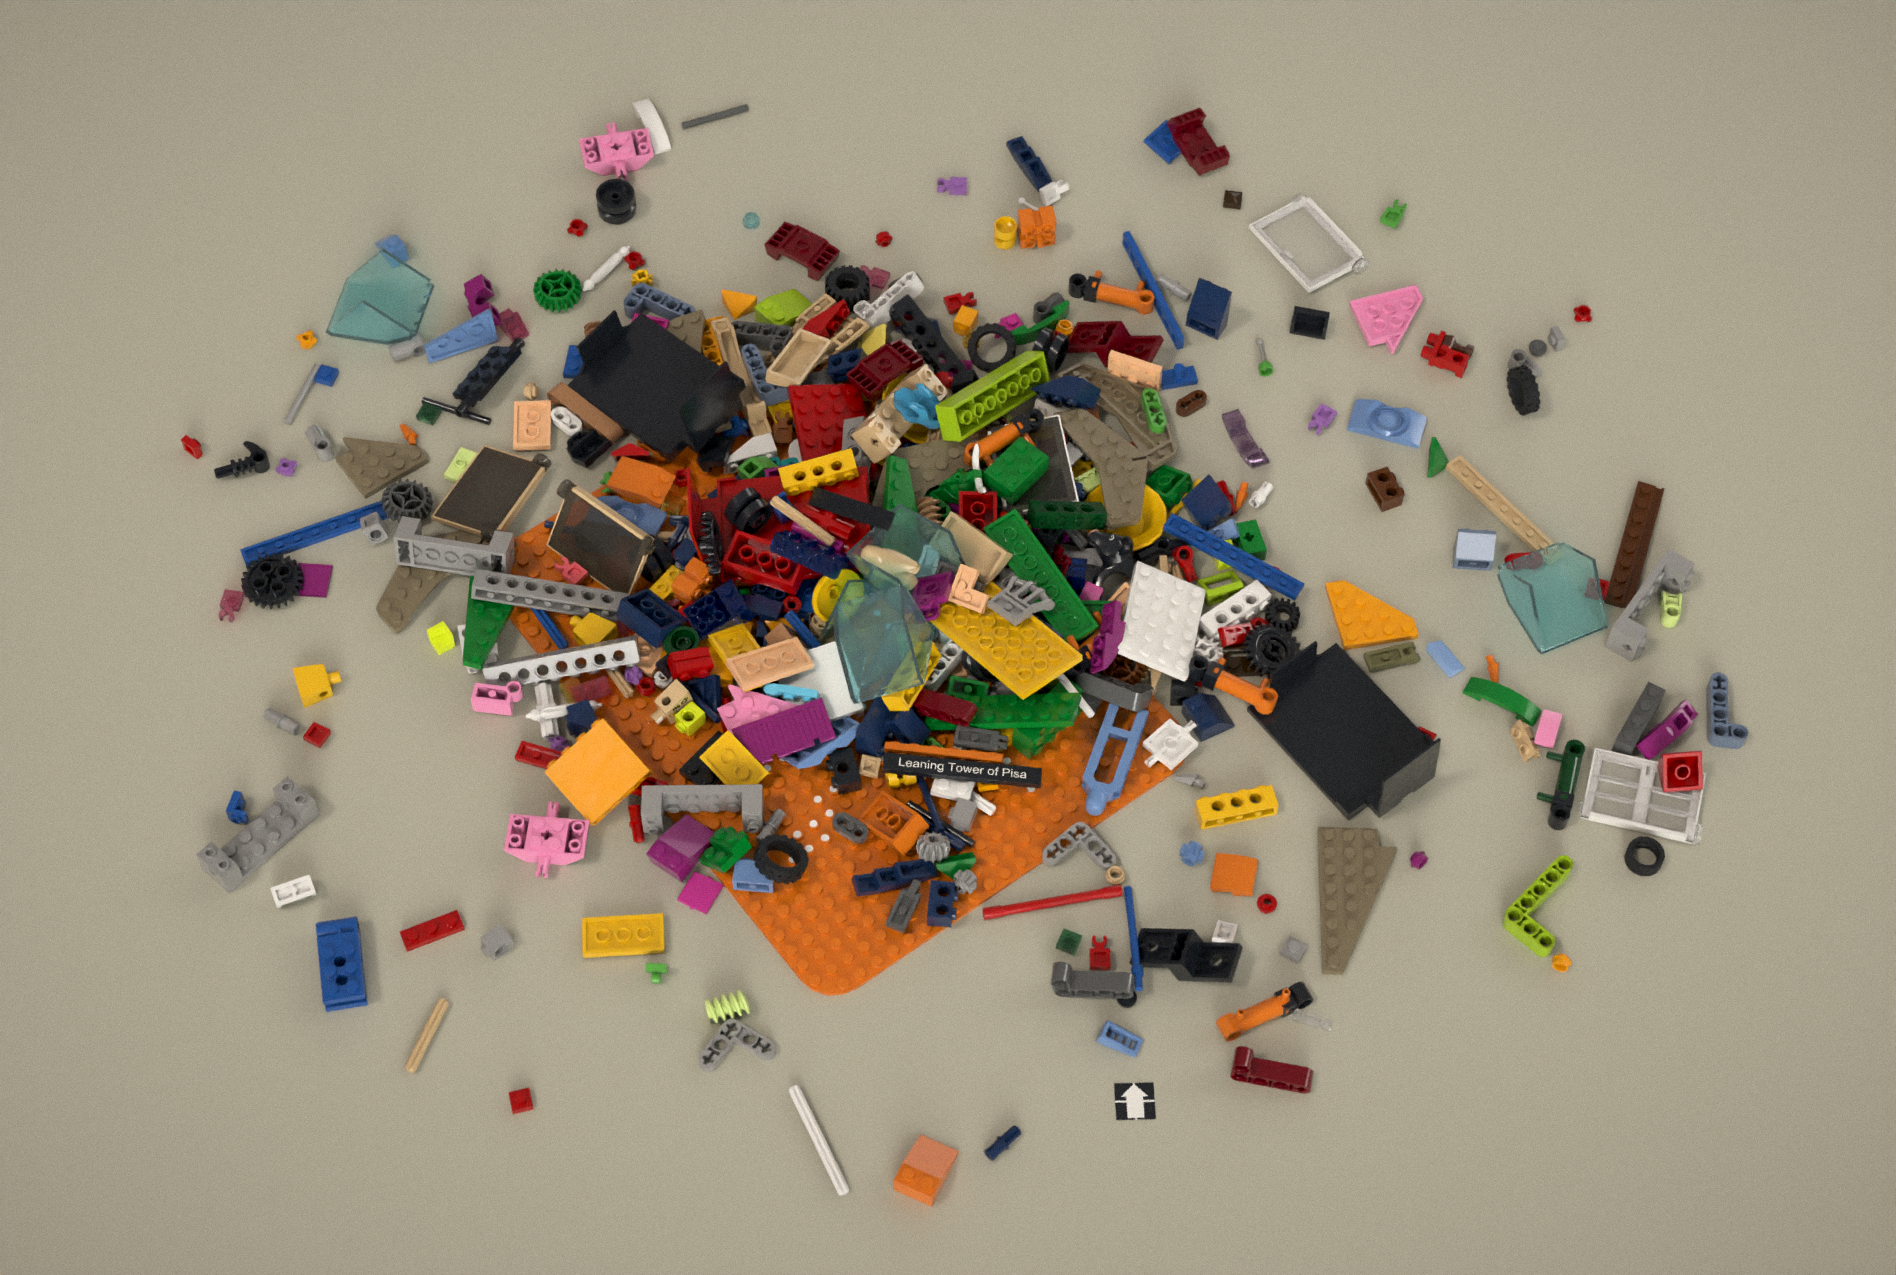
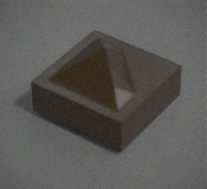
(1232, 199)

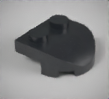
(587, 447)
(715, 453)

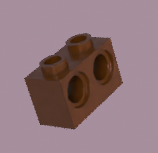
(1382, 490)

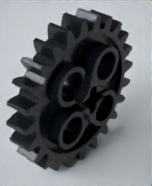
(276, 569)

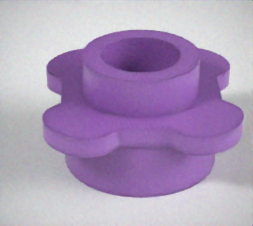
(286, 471)
(633, 675)
(558, 743)

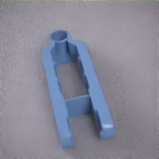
(1100, 793)

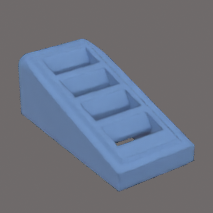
(1116, 1045)

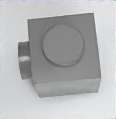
(963, 814)

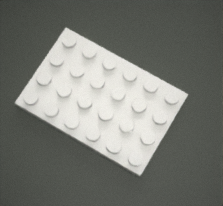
(1161, 620)

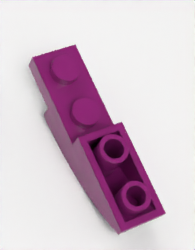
(1111, 635)
(1667, 731)

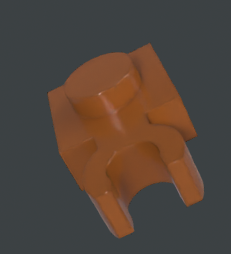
(782, 432)

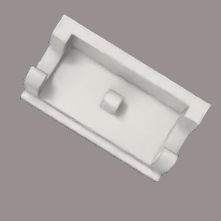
(293, 890)

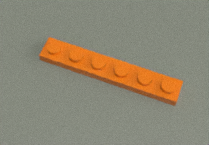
(938, 752)

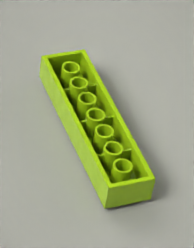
(991, 396)

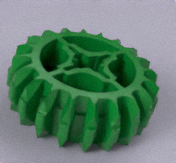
(558, 295)

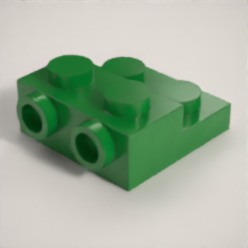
(1170, 484)
(726, 849)

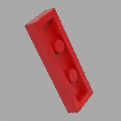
(432, 930)

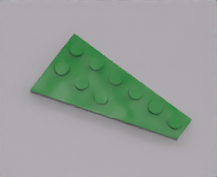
(898, 485)
(482, 629)

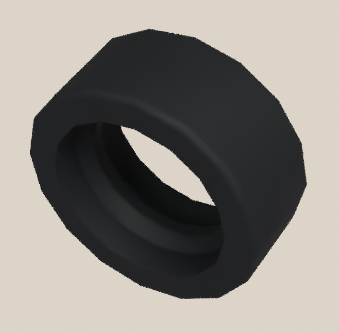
(1650, 844)

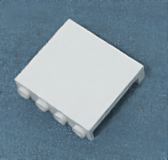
(828, 680)

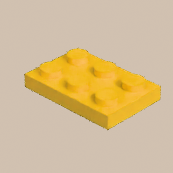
(733, 762)

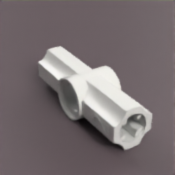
(544, 699)

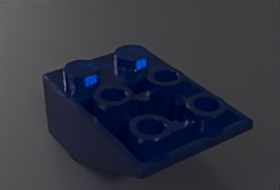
(718, 610)

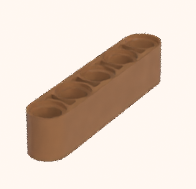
(589, 415)

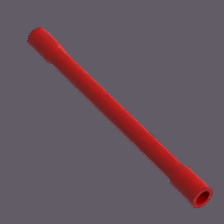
(1103, 893)

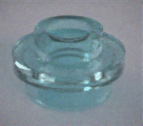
(751, 220)

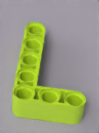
(1534, 901)

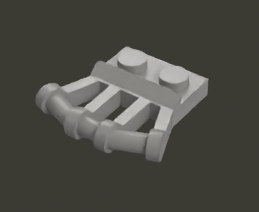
(1013, 608)

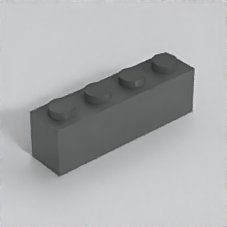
(1638, 719)

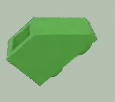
(755, 467)

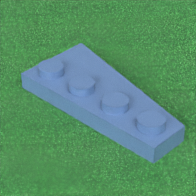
(465, 337)

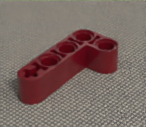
(944, 708)
(1269, 1073)

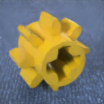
(642, 276)

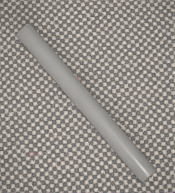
(302, 394)

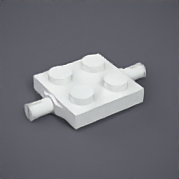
(1170, 744)

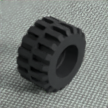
(848, 278)

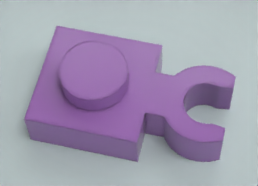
(955, 186)
(1322, 417)

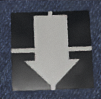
(1134, 1101)

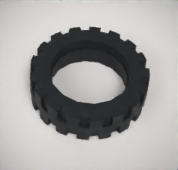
(991, 329)
(1523, 390)
(777, 872)

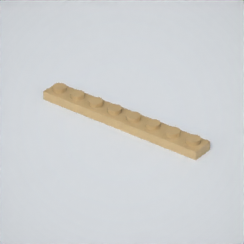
(1498, 504)

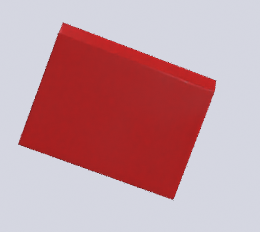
(1681, 771)

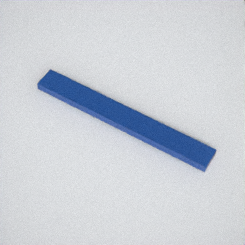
(1150, 284)
(311, 534)
(1233, 556)

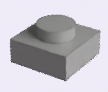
(1556, 338)
(1293, 949)

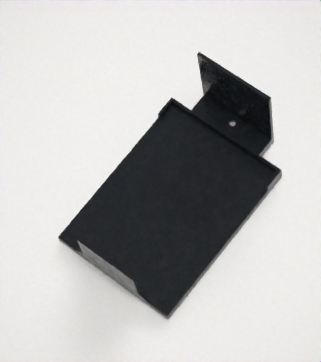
(656, 385)
(1346, 733)

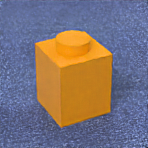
(965, 321)

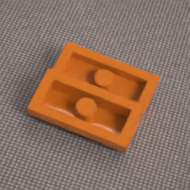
(1234, 874)

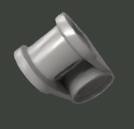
(1519, 357)

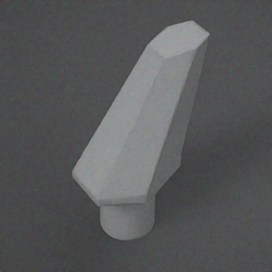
(1189, 779)

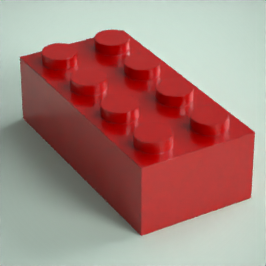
(753, 560)

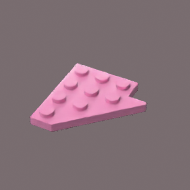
(1386, 315)
(749, 707)

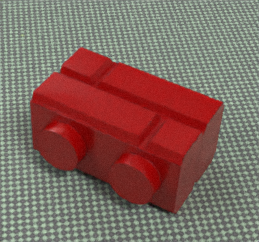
(690, 663)

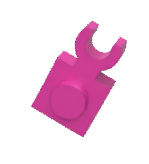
(1010, 322)

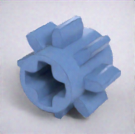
(1191, 853)

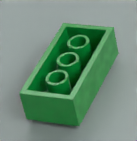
(1031, 740)

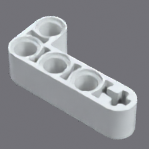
(878, 311)
(946, 662)

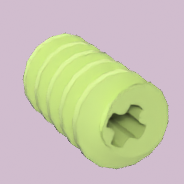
(726, 1006)

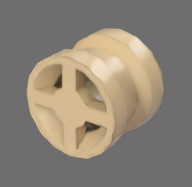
(813, 626)

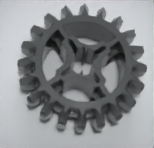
(399, 493)

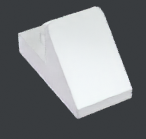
(1224, 932)

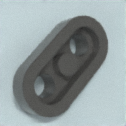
(851, 828)

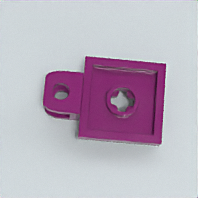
(932, 592)

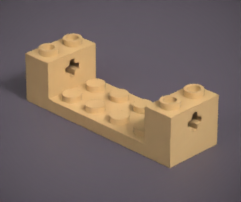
(885, 425)

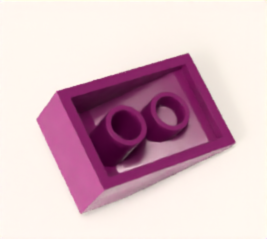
(680, 847)

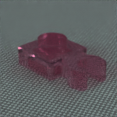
(877, 277)
(230, 602)

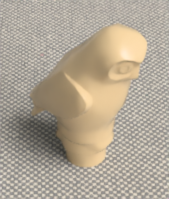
(893, 563)

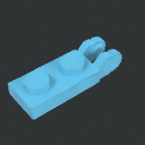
(791, 692)

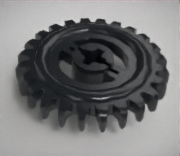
(711, 542)
(1271, 656)

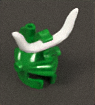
(962, 481)

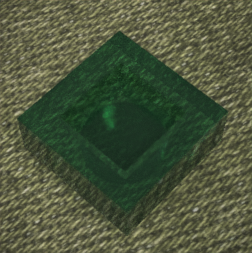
(428, 413)
(1069, 942)

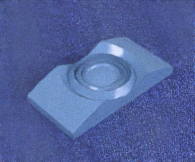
(1387, 423)
(642, 515)
(845, 732)

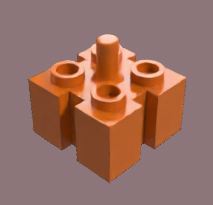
(1036, 227)
(693, 582)

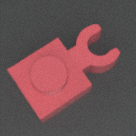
(571, 573)

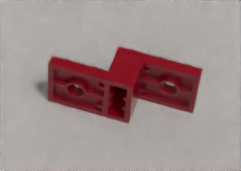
(1112, 335)

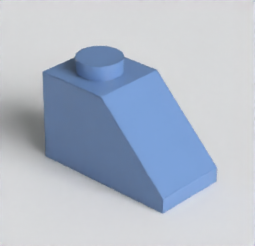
(394, 245)
(748, 878)

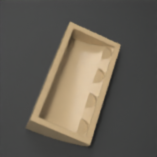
(797, 359)
(977, 548)

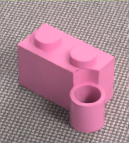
(496, 698)

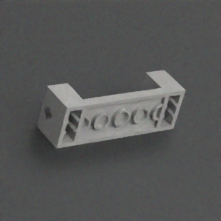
(451, 555)
(1670, 573)
(702, 798)
(260, 838)

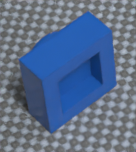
(326, 375)

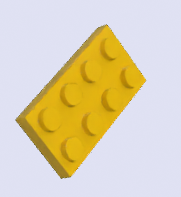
(733, 642)
(623, 935)

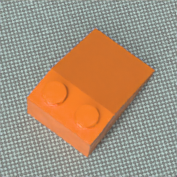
(640, 481)
(893, 822)
(925, 1170)

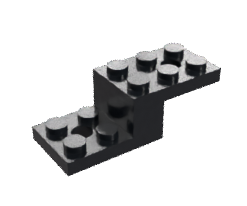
(1188, 955)

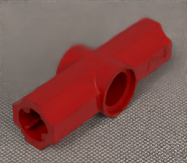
(829, 523)

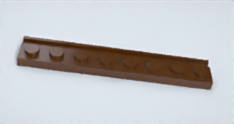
(1634, 545)

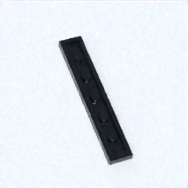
(851, 508)

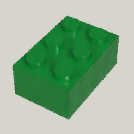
(1016, 470)

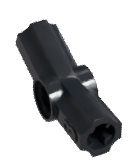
(1151, 553)

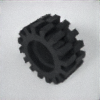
(1286, 607)

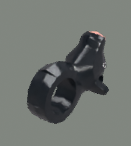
(1115, 554)

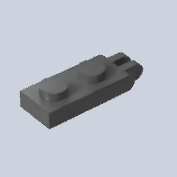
(979, 739)

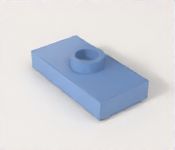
(1226, 530)

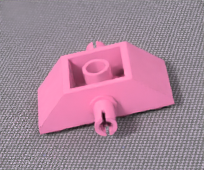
(617, 151)
(546, 839)

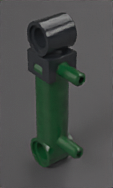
(1566, 784)

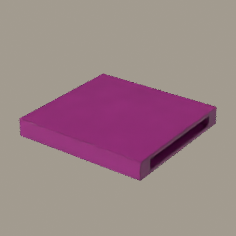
(316, 580)

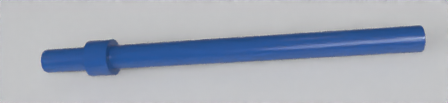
(1136, 968)

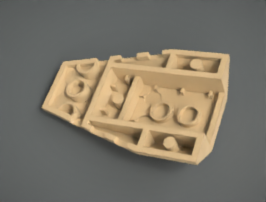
(845, 335)

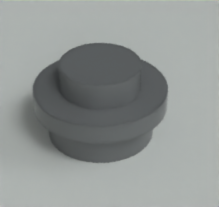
(1537, 348)

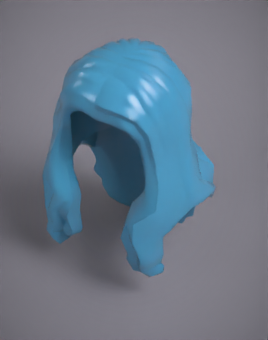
(917, 406)

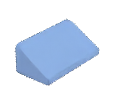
(1444, 658)

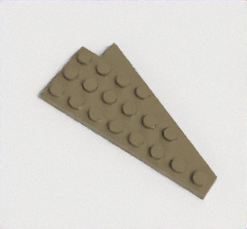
(1349, 882)

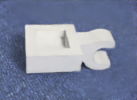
(1052, 191)

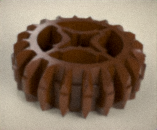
(1129, 676)

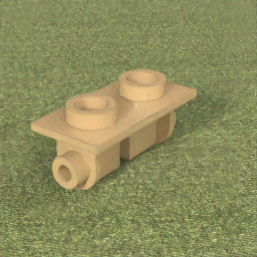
(1522, 737)

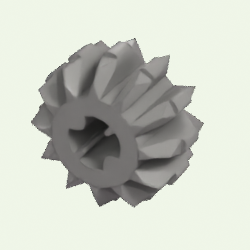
(933, 847)

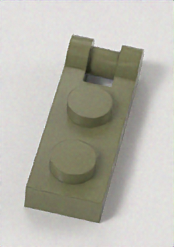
(1391, 656)

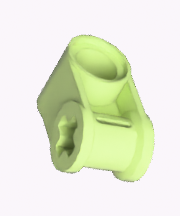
(1670, 609)

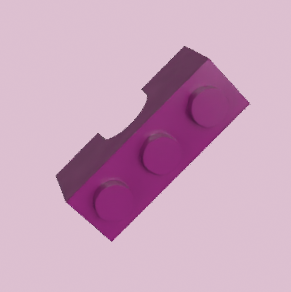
(477, 293)

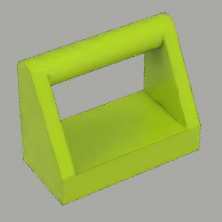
(1221, 593)

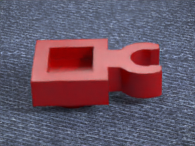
(954, 302)
(1099, 955)

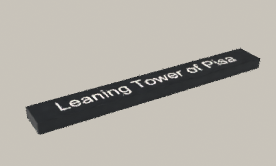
(962, 770)

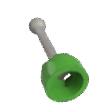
(1264, 368)

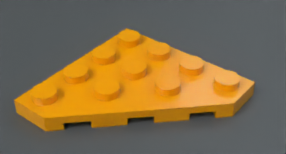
(1365, 619)

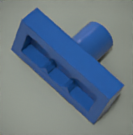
(1178, 377)

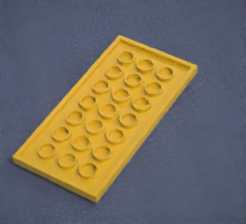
(1019, 655)

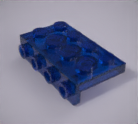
(810, 553)

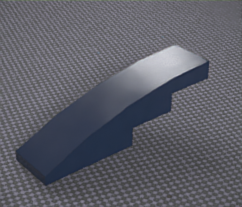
(1029, 163)
(893, 877)

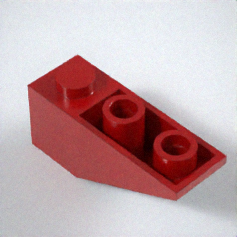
(828, 321)

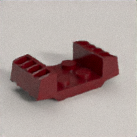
(1196, 142)
(802, 248)
(883, 367)

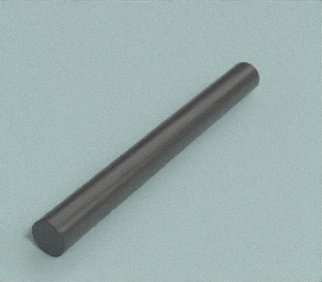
(715, 116)

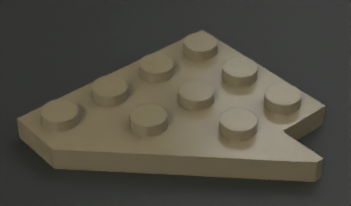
(376, 464)

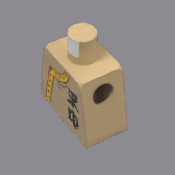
(671, 702)

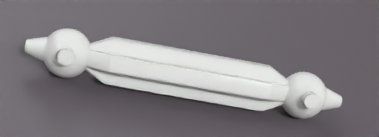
(606, 268)
(555, 711)

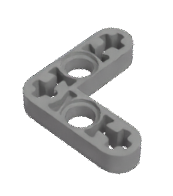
(1082, 841)
(737, 1038)

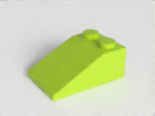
(781, 308)

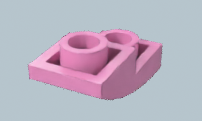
(1548, 728)

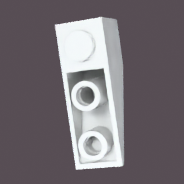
(757, 446)

